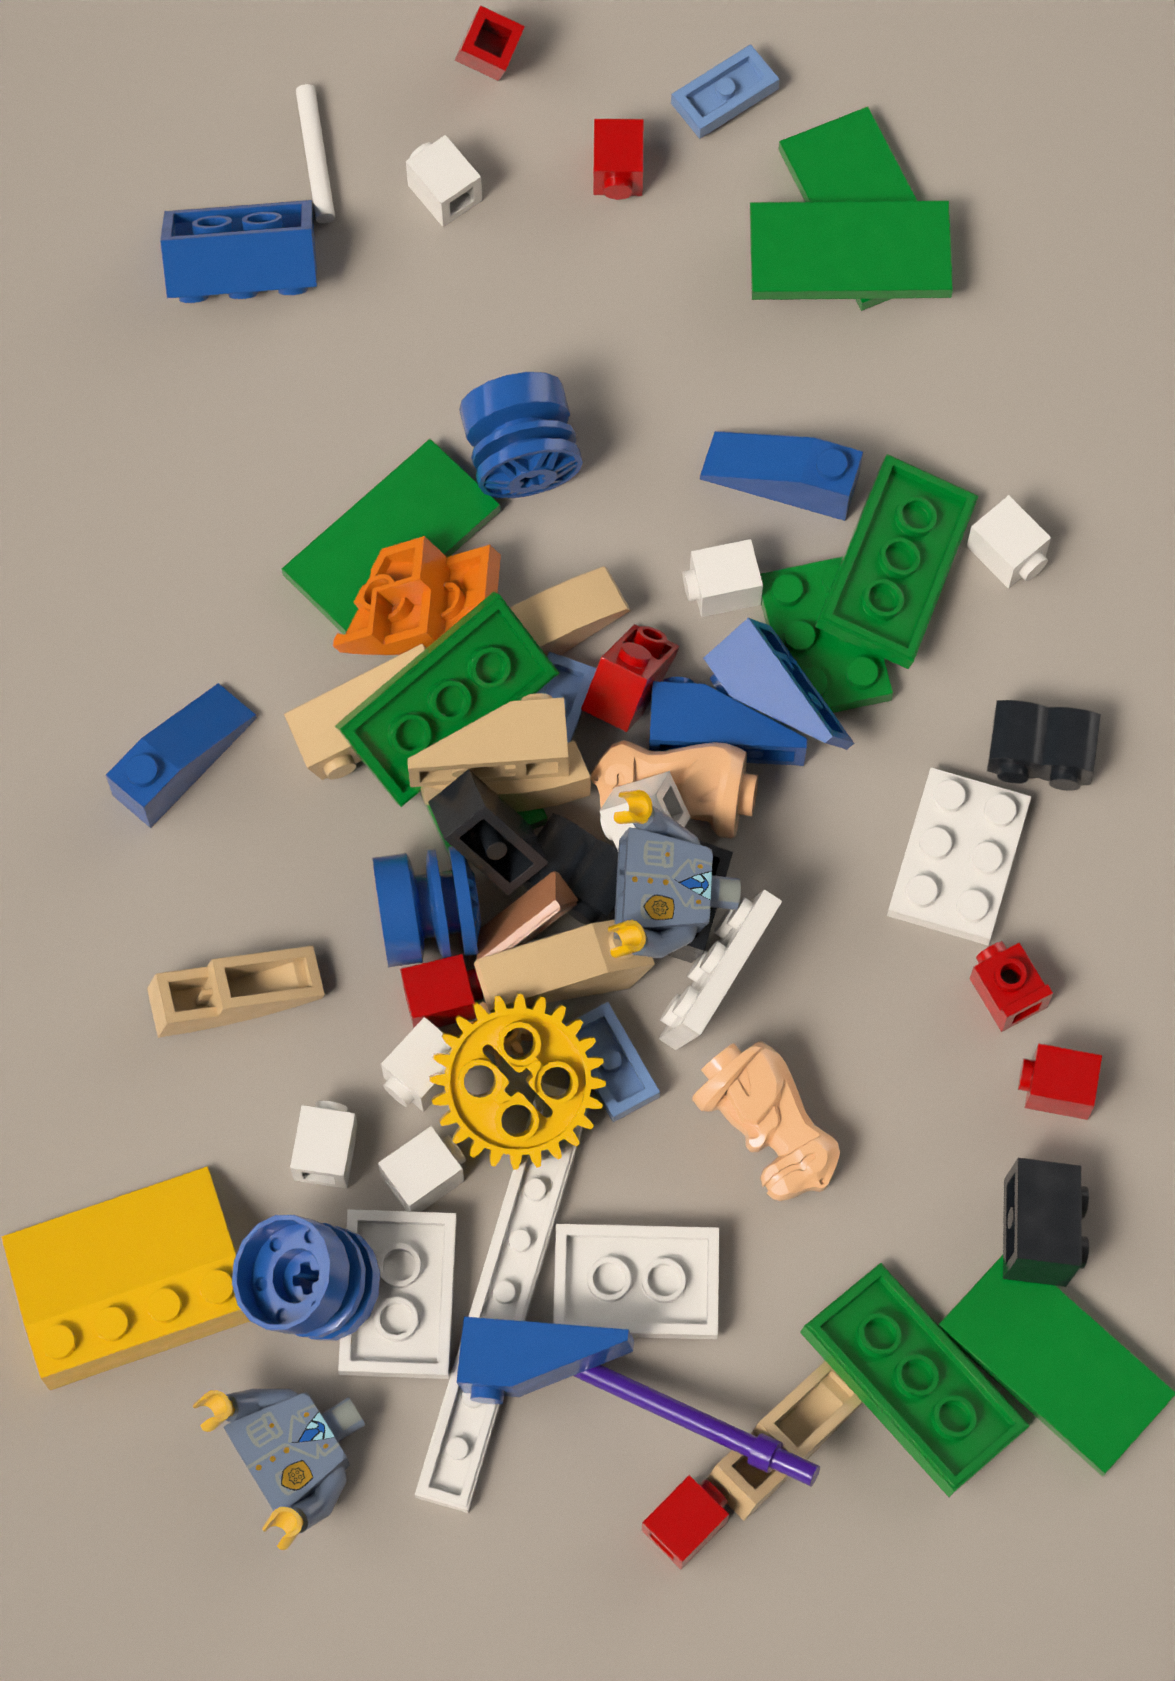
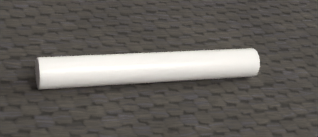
(315, 153)

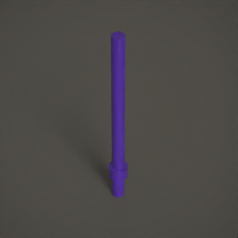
(761, 1451)

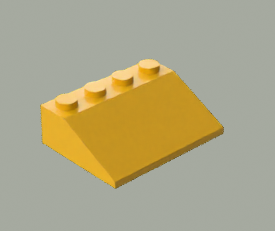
(125, 1278)

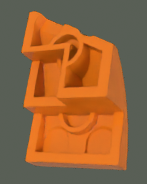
(417, 596)

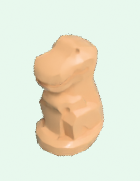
(707, 777)
(764, 1104)

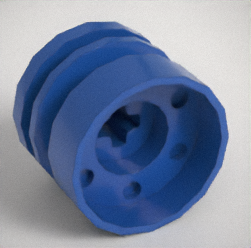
(520, 435)
(426, 906)
(305, 1278)

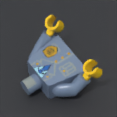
(663, 882)
(287, 1450)

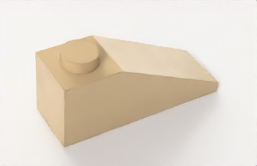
(314, 722)
(507, 744)
(560, 967)

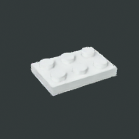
(959, 856)
(717, 969)
(638, 1279)
(414, 1306)

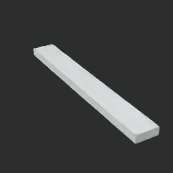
(505, 1294)

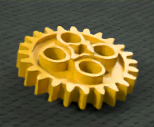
(482, 1114)

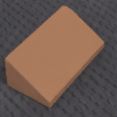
(526, 916)

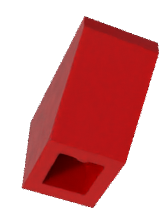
(626, 676)

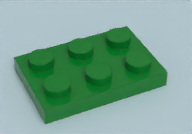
(837, 669)

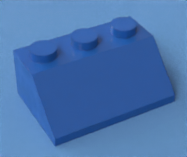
(239, 250)

